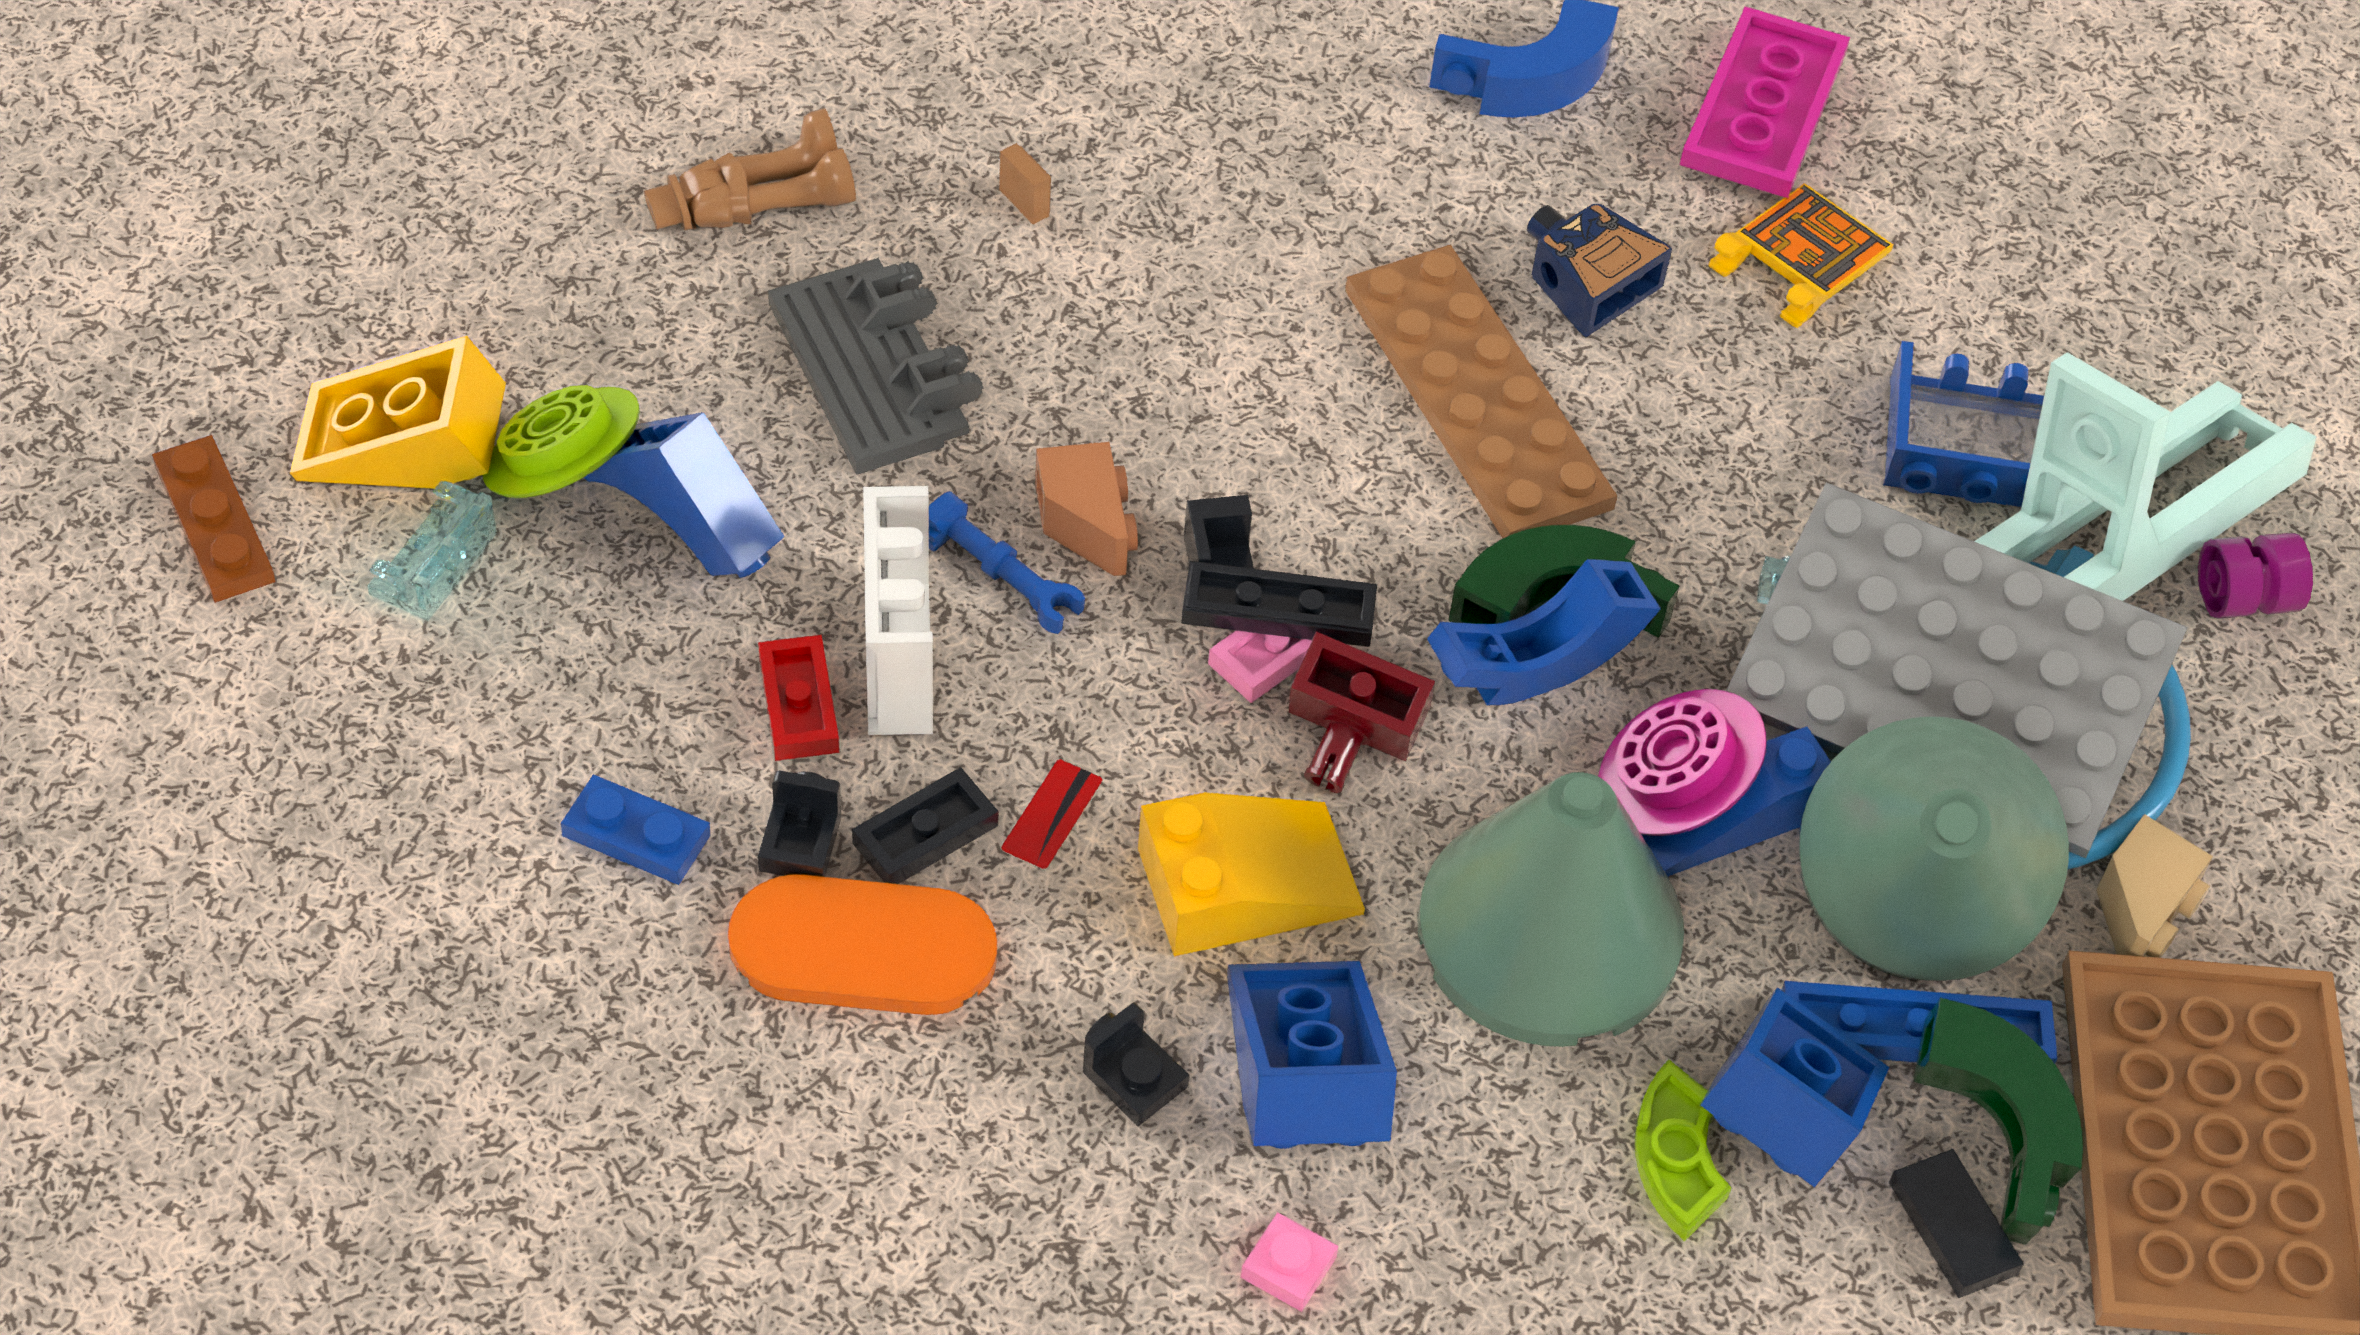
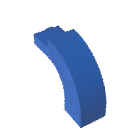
(1530, 76)
(1555, 643)

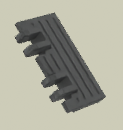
(870, 363)

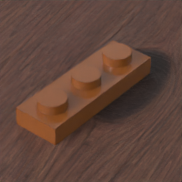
(213, 518)

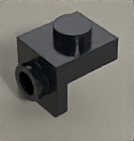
(801, 825)

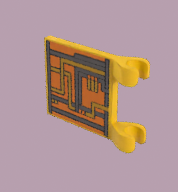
(1807, 244)

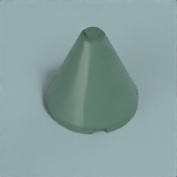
(1933, 849)
(1553, 917)

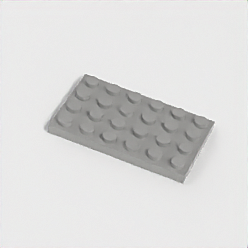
(1918, 622)

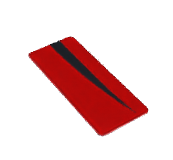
(1051, 814)

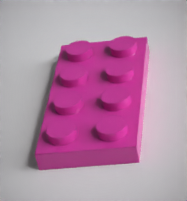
(1765, 102)

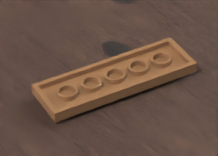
(1480, 393)

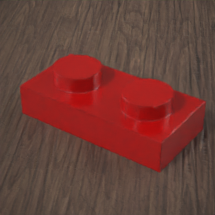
(798, 697)

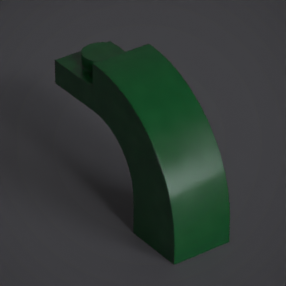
(1536, 564)
(2023, 1092)

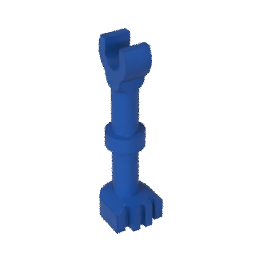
(999, 560)

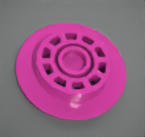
(1676, 752)

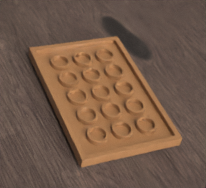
(2215, 1146)

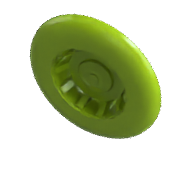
(560, 439)

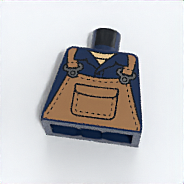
(1595, 264)

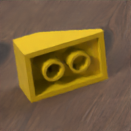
(403, 420)
(1243, 868)

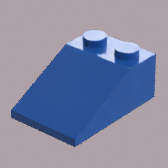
(1311, 1054)

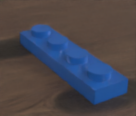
(1892, 1020)

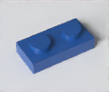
(635, 829)

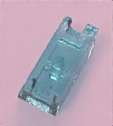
(437, 552)

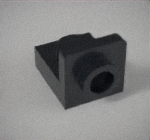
(1131, 1065)

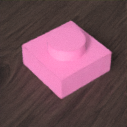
(1289, 1261)

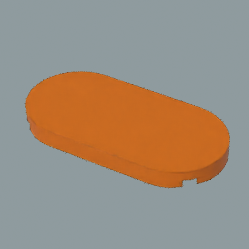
(862, 944)

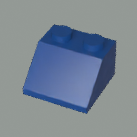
(1796, 1088)

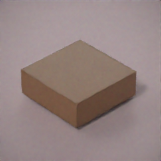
(1025, 183)

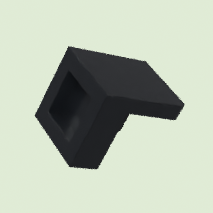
(1219, 531)

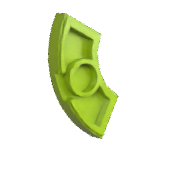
(1675, 1153)

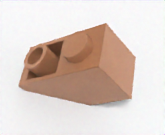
(1082, 503)

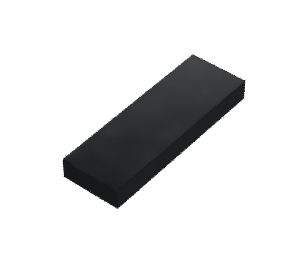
(1278, 603)

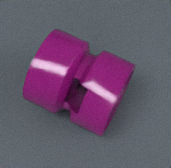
(2262, 574)

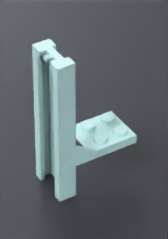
(2104, 449)

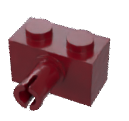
(1359, 704)

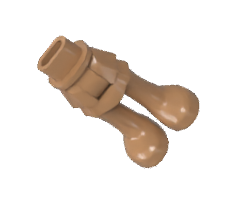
(727, 190)

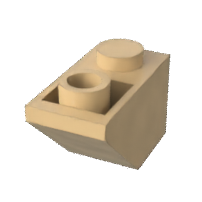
(2148, 885)

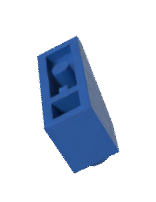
(1765, 811)

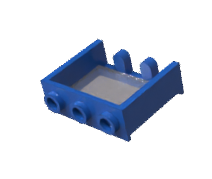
(1960, 434)

